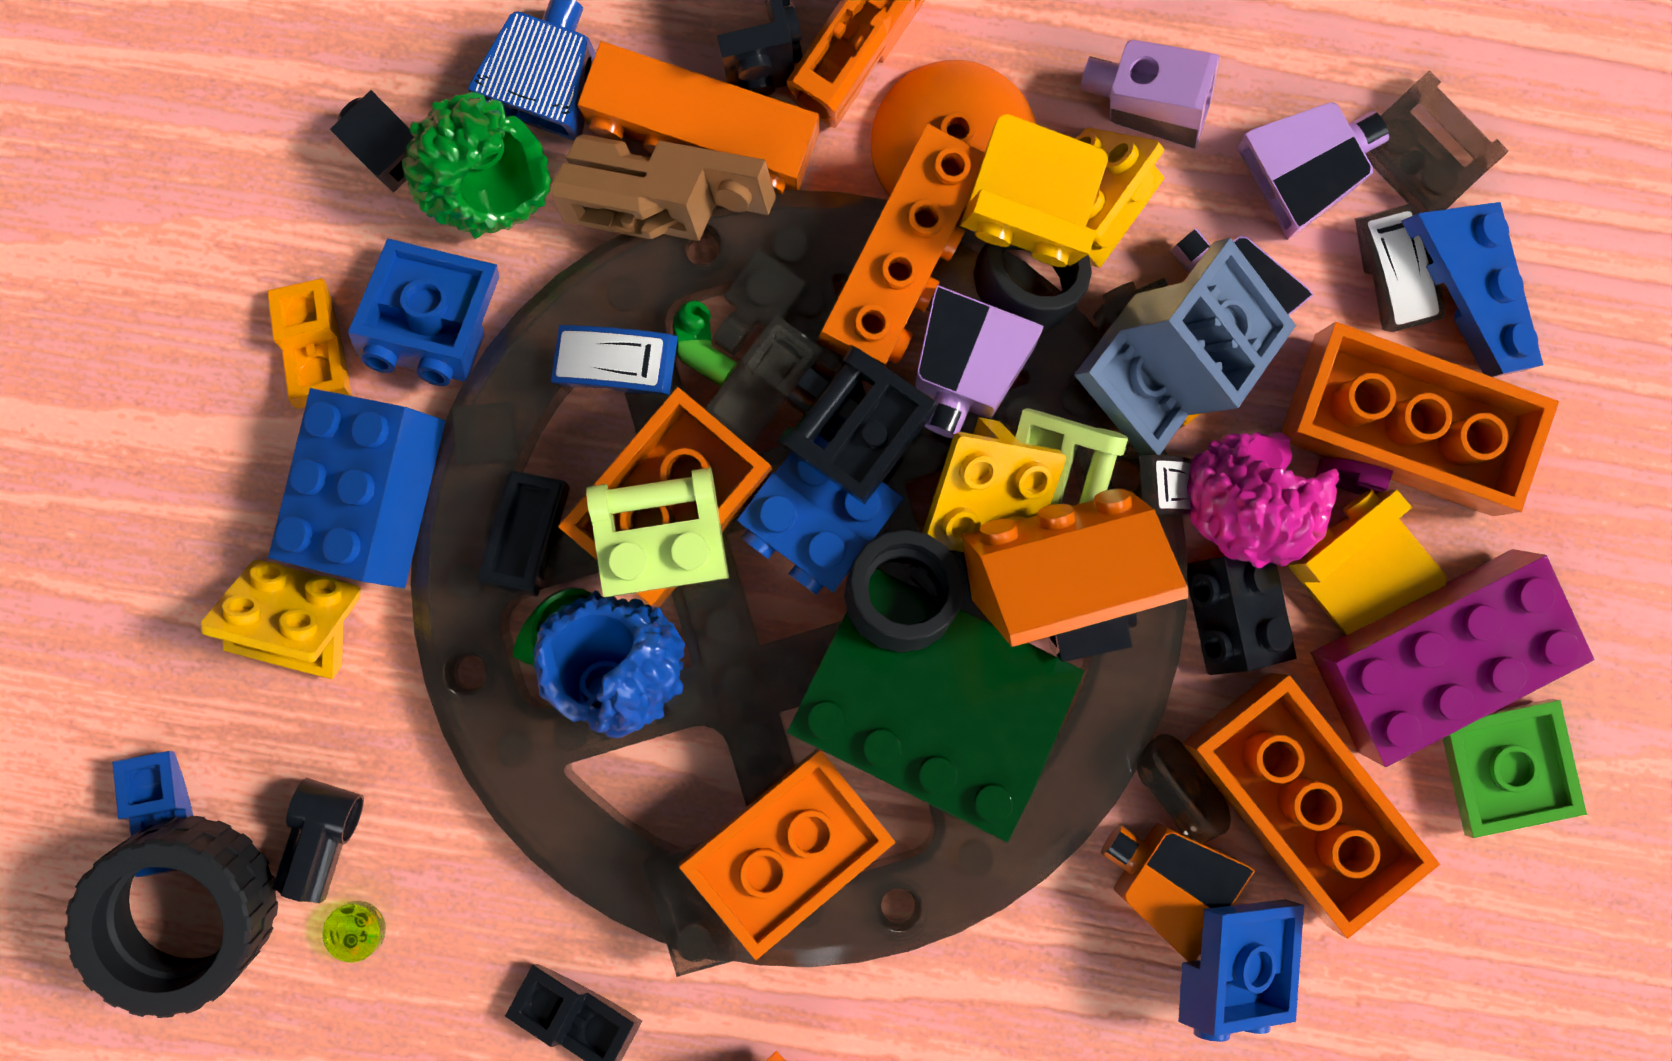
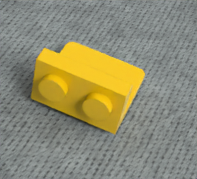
(1036, 192)
(1368, 563)

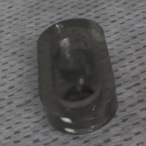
(1184, 789)

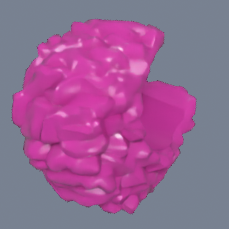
(1256, 505)

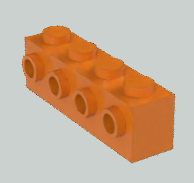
(667, 103)
(904, 249)

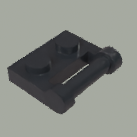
(873, 433)

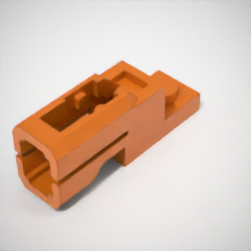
(846, 53)

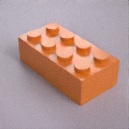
(1420, 418)
(1311, 804)

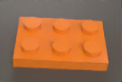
(786, 853)

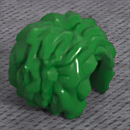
(475, 166)

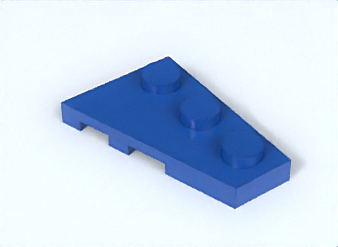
(1481, 272)

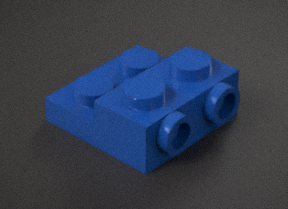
(423, 312)
(814, 522)
(1244, 970)

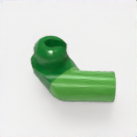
(694, 343)

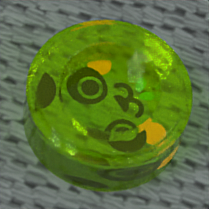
(354, 931)

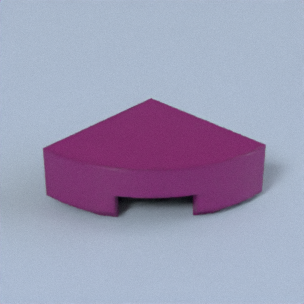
(1357, 475)

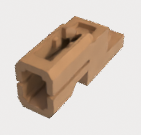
(658, 193)

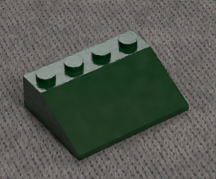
(944, 722)

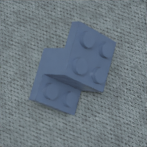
(1186, 349)

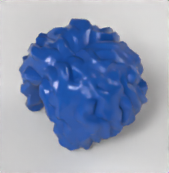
(609, 663)

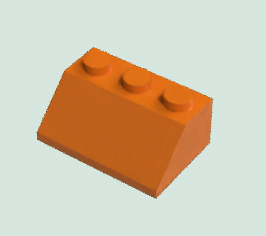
(1071, 566)

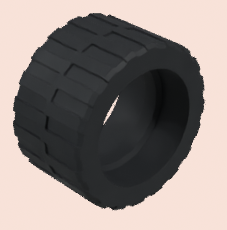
(123, 963)

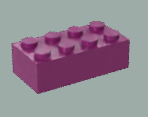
(1453, 656)

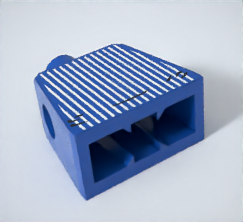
(539, 69)

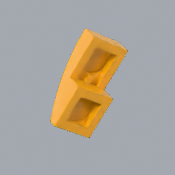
(309, 339)

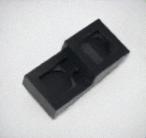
(572, 1016)

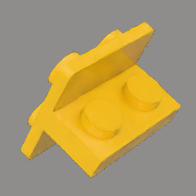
(1124, 189)
(989, 480)
(284, 618)

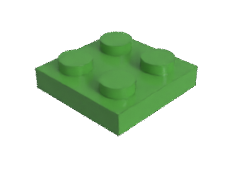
(1514, 770)

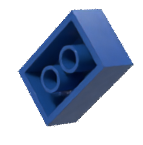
(357, 488)

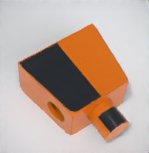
(1173, 881)

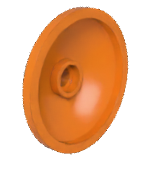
(941, 96)

